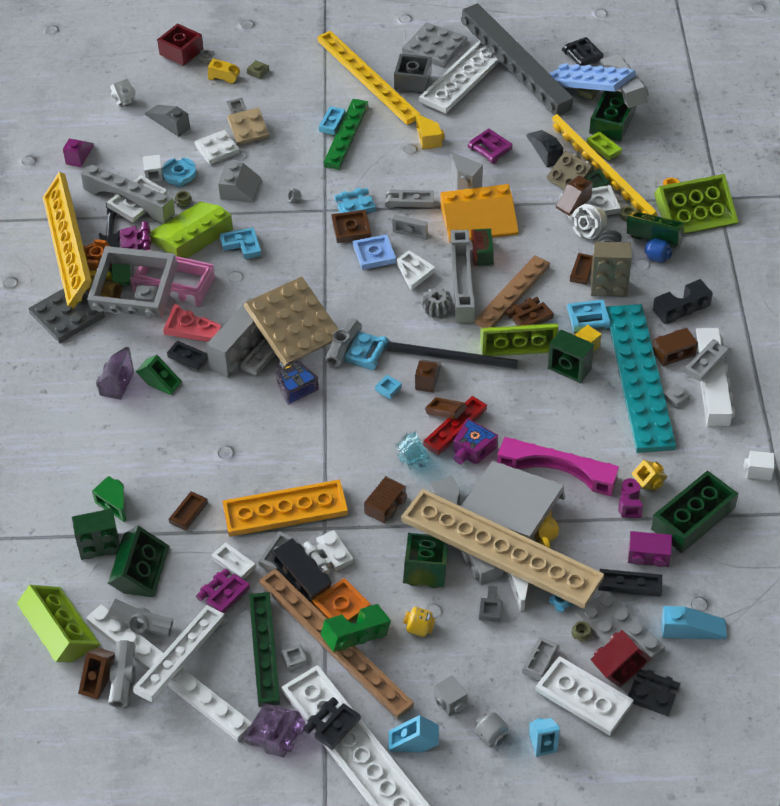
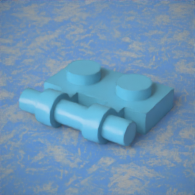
(361, 203)

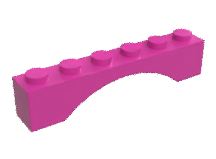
(521, 455)

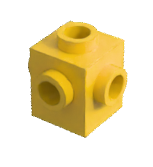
(650, 475)

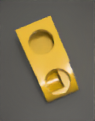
(223, 70)

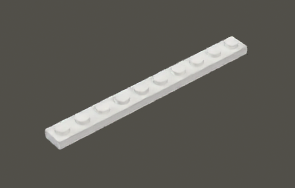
(182, 683)

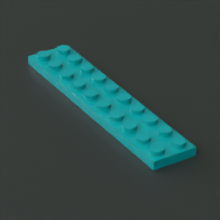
(640, 379)

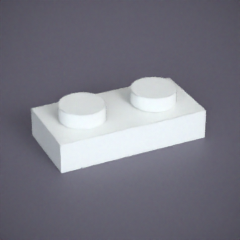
(233, 561)

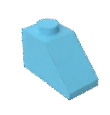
(414, 736)
(544, 736)

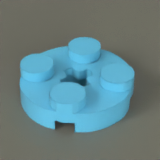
(185, 174)

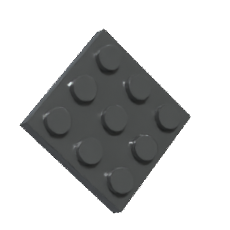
(61, 319)

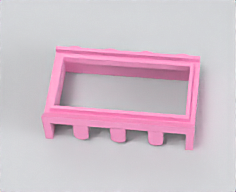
(184, 265)

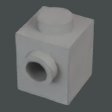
(450, 696)

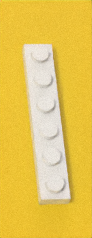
(178, 653)

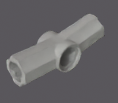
(341, 342)
(152, 623)
(122, 674)

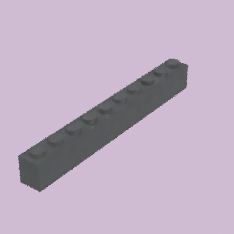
(517, 59)

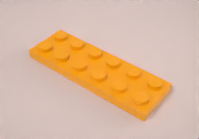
(284, 508)

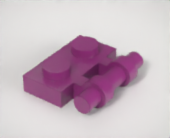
(130, 237)
(227, 594)

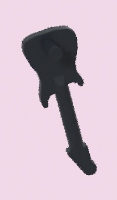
(111, 238)

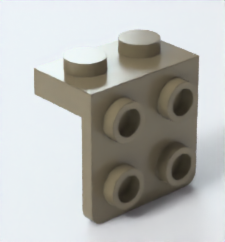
(568, 168)

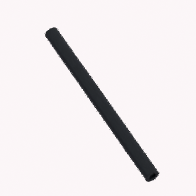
(453, 355)

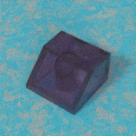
(116, 375)

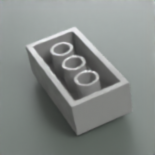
(233, 343)

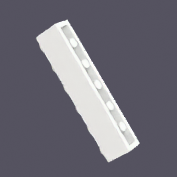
(715, 385)

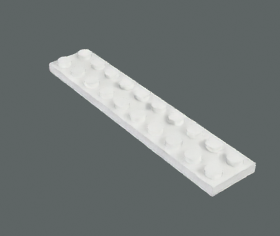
(359, 751)

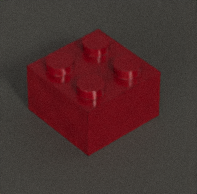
(180, 44)
(620, 658)

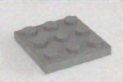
(435, 43)

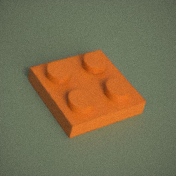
(339, 600)

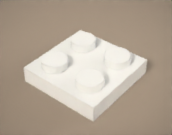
(217, 147)

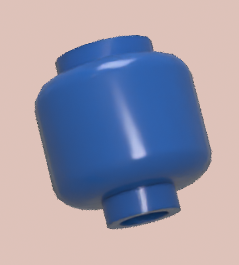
(658, 250)

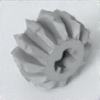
(437, 302)

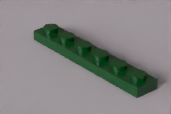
(264, 649)

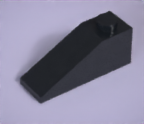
(546, 146)

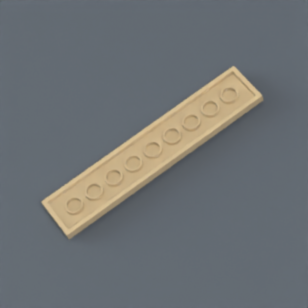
(503, 548)

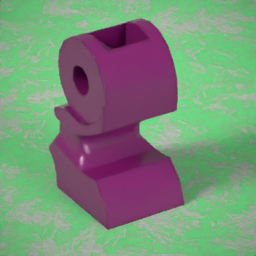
(629, 502)

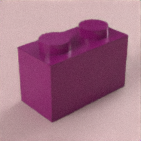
(649, 549)

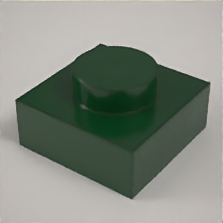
(597, 178)

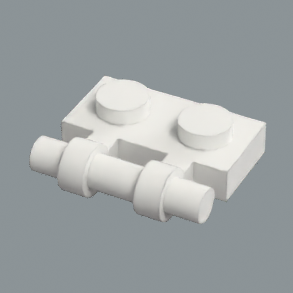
(334, 551)

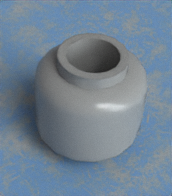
(491, 729)

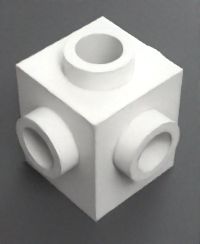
(123, 87)

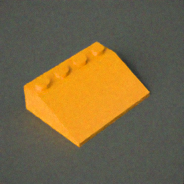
(480, 209)

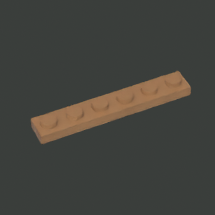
(512, 292)

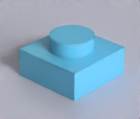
(388, 387)

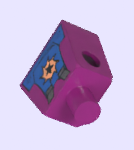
(474, 443)

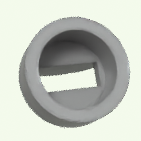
(294, 195)

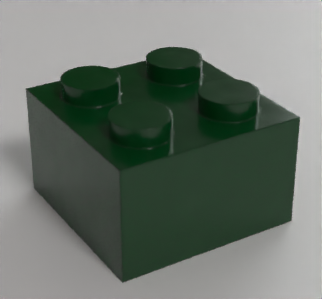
(570, 356)
(96, 534)

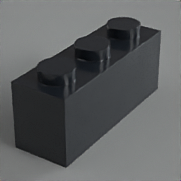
(300, 569)

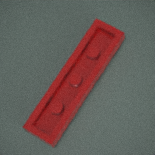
(448, 430)

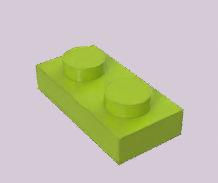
(604, 146)

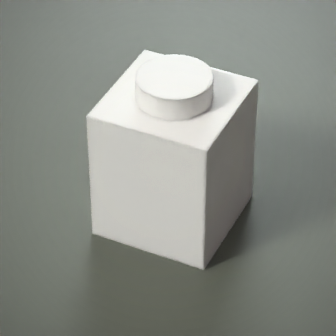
(153, 168)
(759, 465)

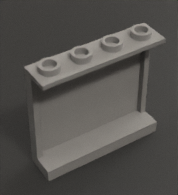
(514, 498)

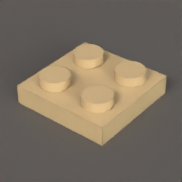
(248, 126)

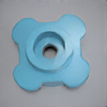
(560, 606)

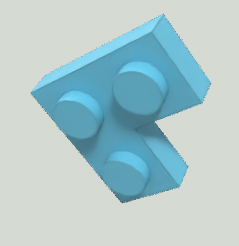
(244, 239)

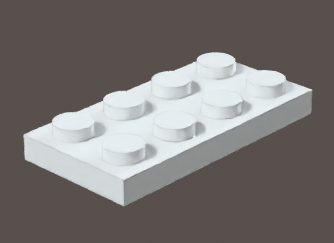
(584, 695)

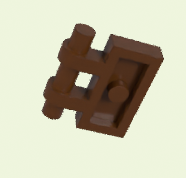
(533, 315)

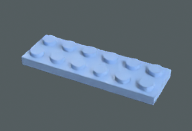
(592, 77)

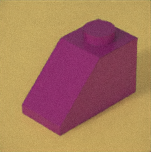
(76, 152)

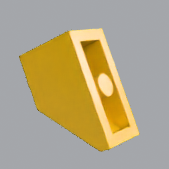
(429, 132)

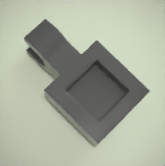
(490, 607)

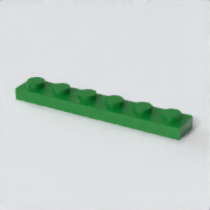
(345, 134)

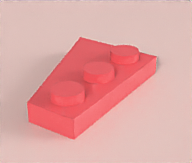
(187, 325)

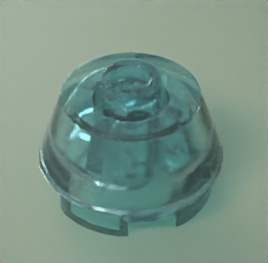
(412, 451)

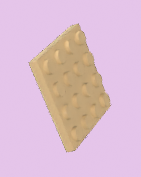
(292, 320)

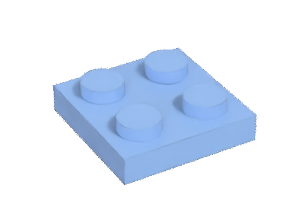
(374, 252)

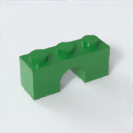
(342, 634)

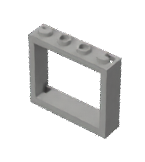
(137, 258)

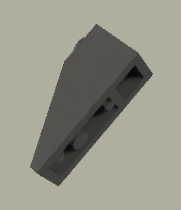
(171, 118)

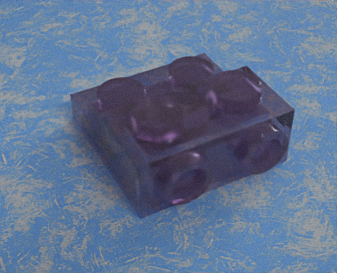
(275, 730)

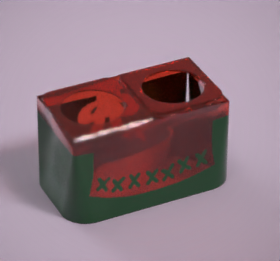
(482, 247)

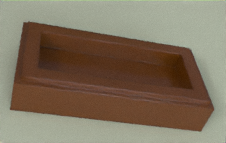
(582, 269)
(445, 408)
(188, 510)

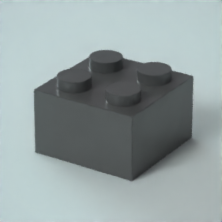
(412, 73)

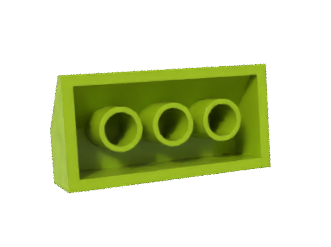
(517, 339)
(57, 622)

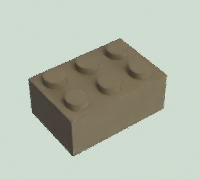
(611, 269)

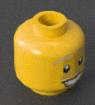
(419, 621)

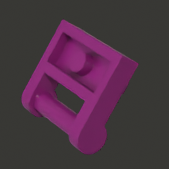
(493, 142)

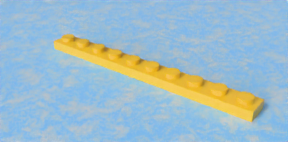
(368, 77)
(590, 155)

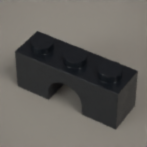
(670, 308)

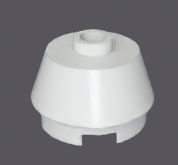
(589, 221)

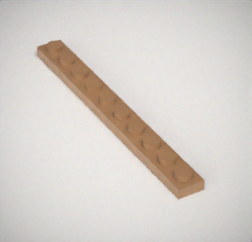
(351, 659)

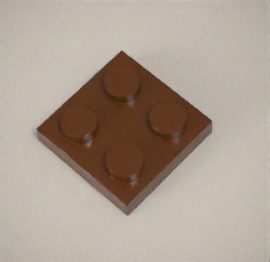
(351, 226)

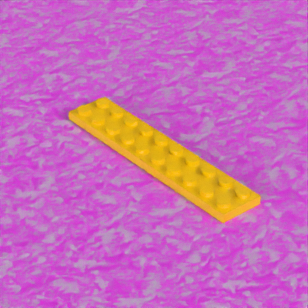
(67, 240)

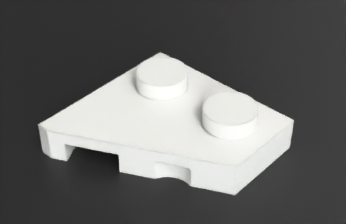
(414, 269)

